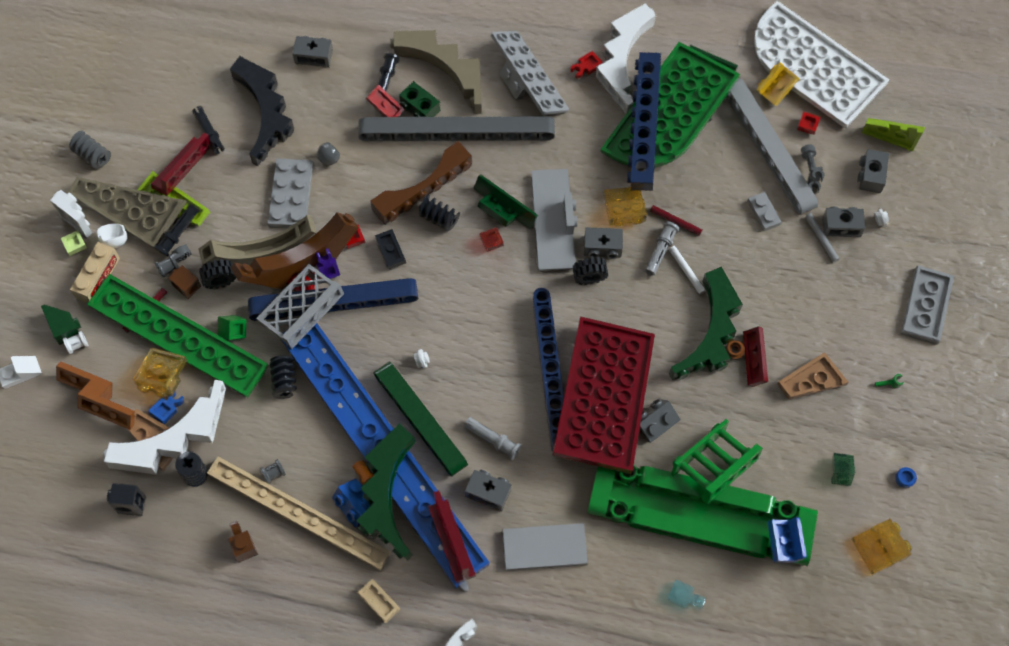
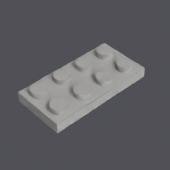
(290, 192)

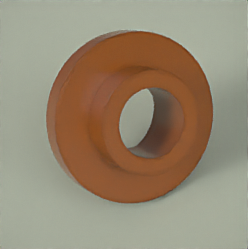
(735, 344)

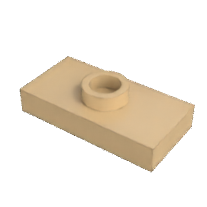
(378, 601)

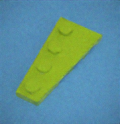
(177, 194)

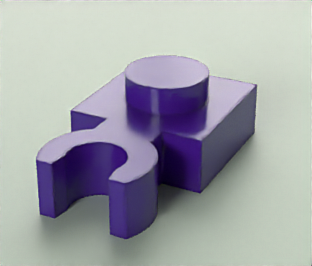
(327, 265)

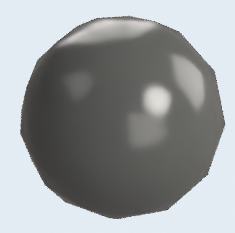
(328, 154)

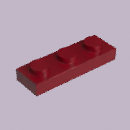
(755, 356)

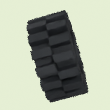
(590, 271)
(217, 274)

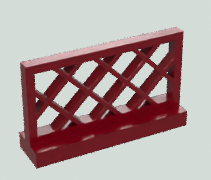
(451, 539)

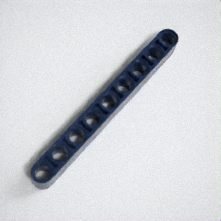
(354, 297)
(548, 360)

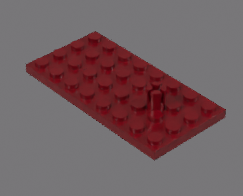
(604, 395)

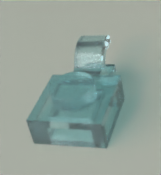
(683, 594)

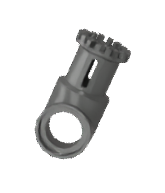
(171, 263)

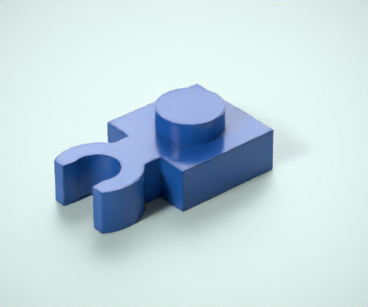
(165, 409)

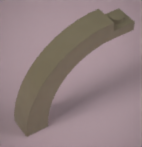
(246, 251)

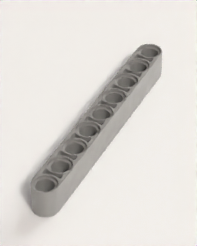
(771, 148)

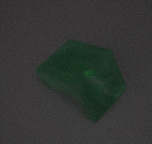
(843, 469)

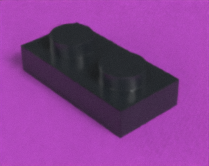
(390, 249)

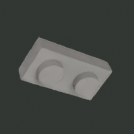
(764, 211)

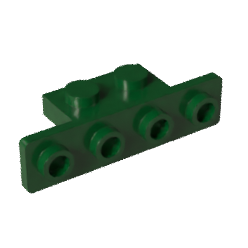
(502, 205)

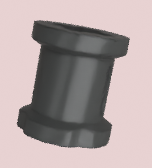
(273, 471)

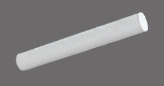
(687, 270)

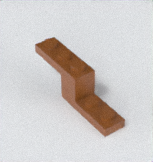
(95, 395)

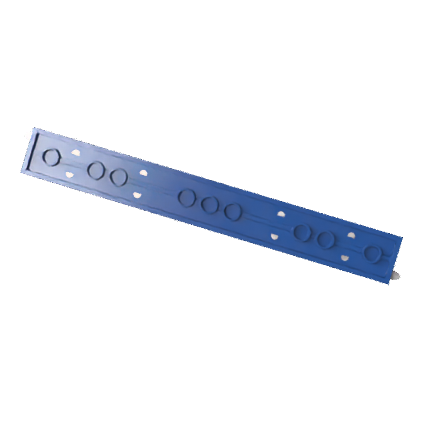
(366, 429)

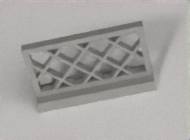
(310, 313)

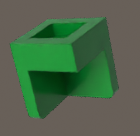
(232, 327)

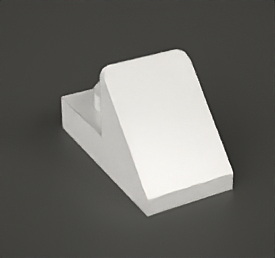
(20, 370)

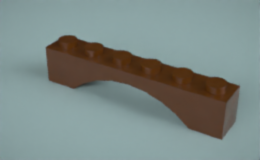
(393, 203)

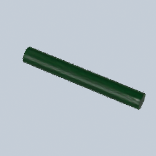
(733, 66)

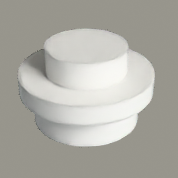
(881, 218)
(421, 359)

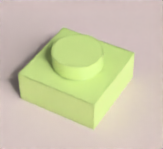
(73, 243)

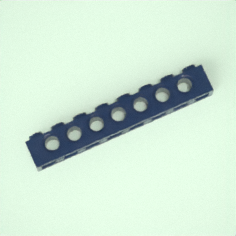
(644, 179)

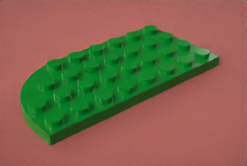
(688, 97)

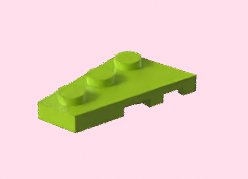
(894, 133)

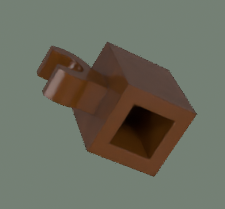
(241, 543)

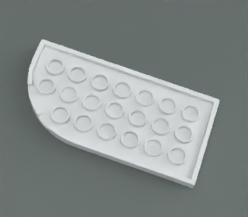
(828, 73)

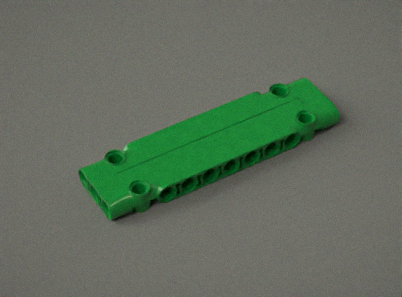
(675, 508)

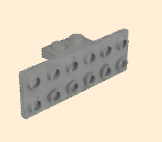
(524, 74)
(555, 219)

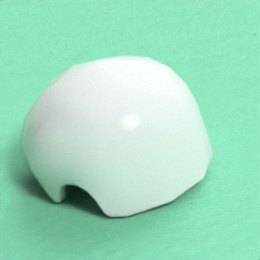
(112, 235)

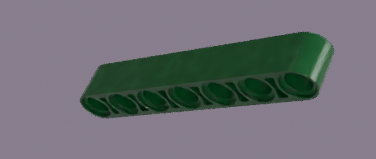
(420, 419)

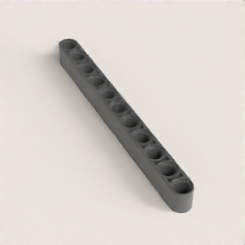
(456, 128)

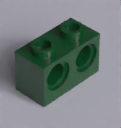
(422, 100)

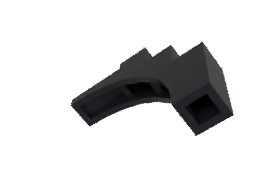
(274, 124)

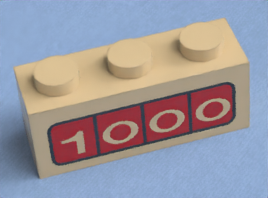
(94, 272)

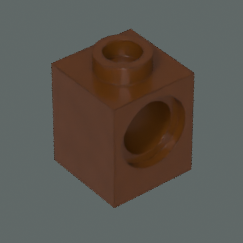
(184, 281)

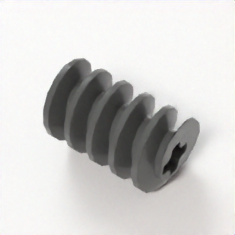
(89, 150)

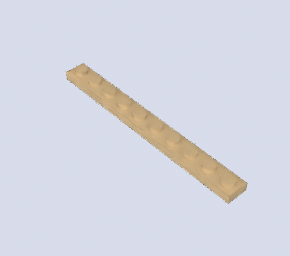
(299, 513)

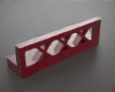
(181, 165)

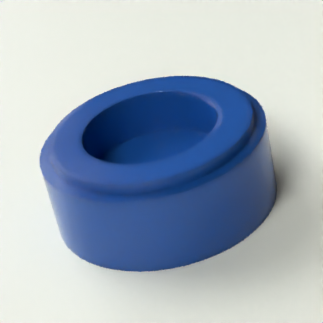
(905, 477)

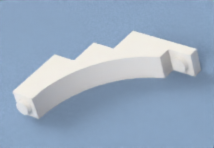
(613, 72)
(197, 425)

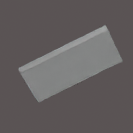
(927, 304)
(545, 547)

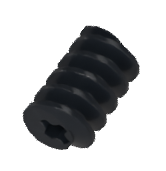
(438, 214)
(281, 376)
(191, 469)

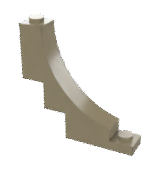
(423, 46)

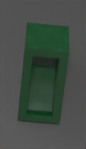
(61, 323)

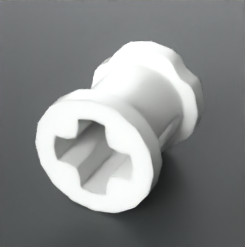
(75, 342)

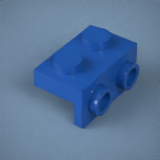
(351, 501)
(787, 540)

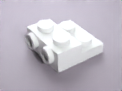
(71, 212)

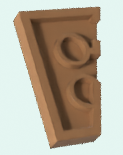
(813, 377)
(147, 427)

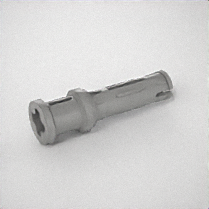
(664, 241)
(500, 442)

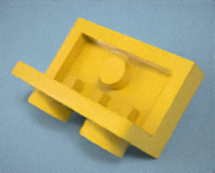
(777, 84)

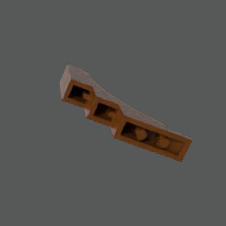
(278, 269)

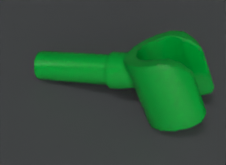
(893, 382)

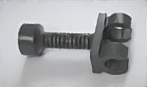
(809, 152)

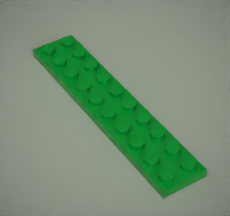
(178, 335)

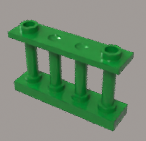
(723, 478)

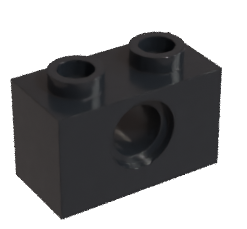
(126, 499)

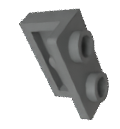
(658, 419)

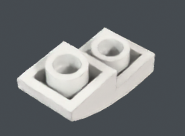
(464, 632)

